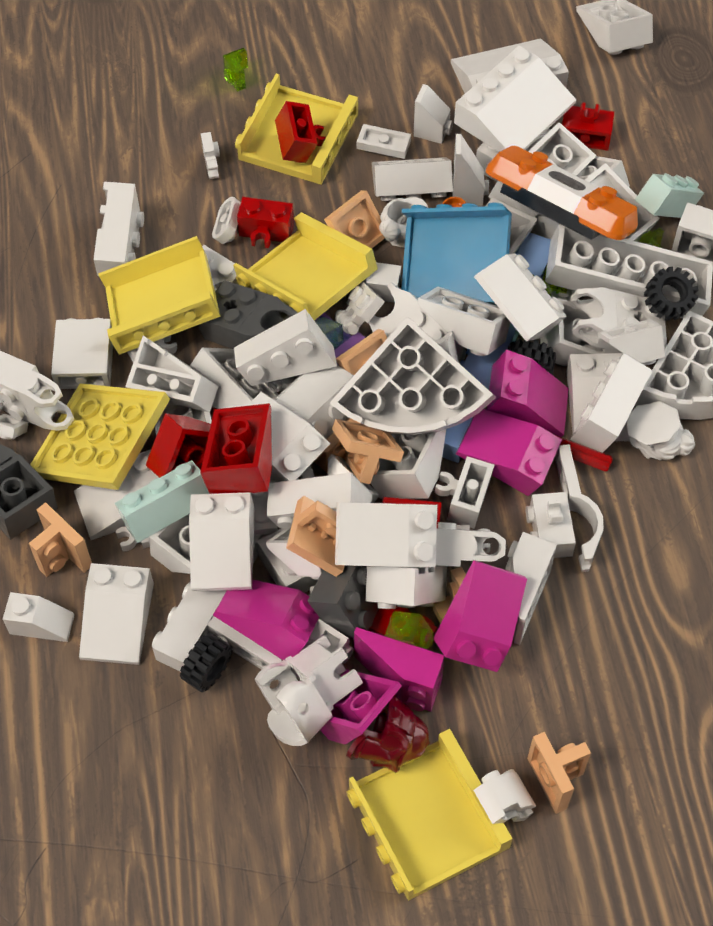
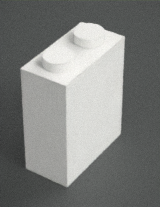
(82, 353)

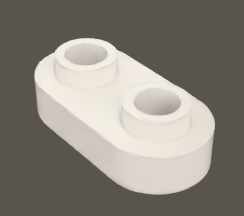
(226, 221)

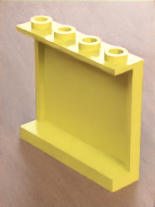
(260, 139)
(310, 267)
(159, 294)
(428, 818)

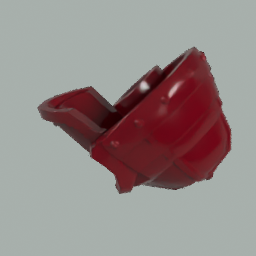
(395, 738)

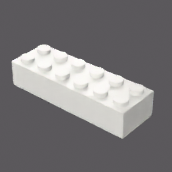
(621, 266)

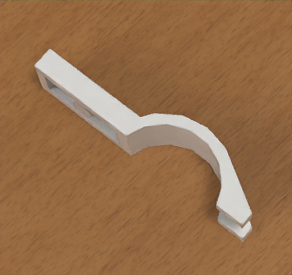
(580, 504)

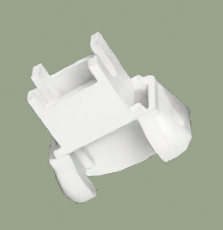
(305, 705)

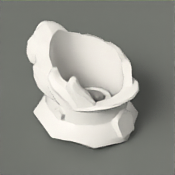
(394, 221)
(658, 431)

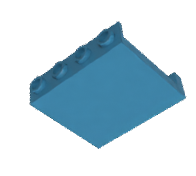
(452, 245)

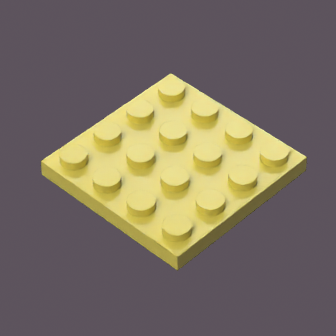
(103, 438)

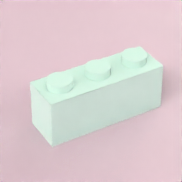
(668, 195)
(161, 501)

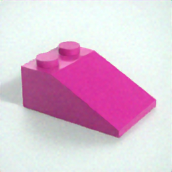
(528, 392)
(515, 447)
(270, 616)
(482, 617)
(413, 667)
(359, 708)

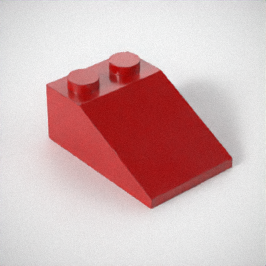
(177, 443)
(239, 450)

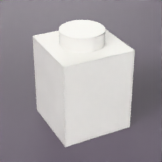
(382, 278)

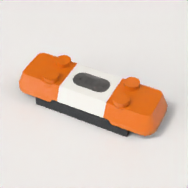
(562, 195)

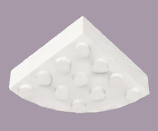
(686, 372)
(412, 387)

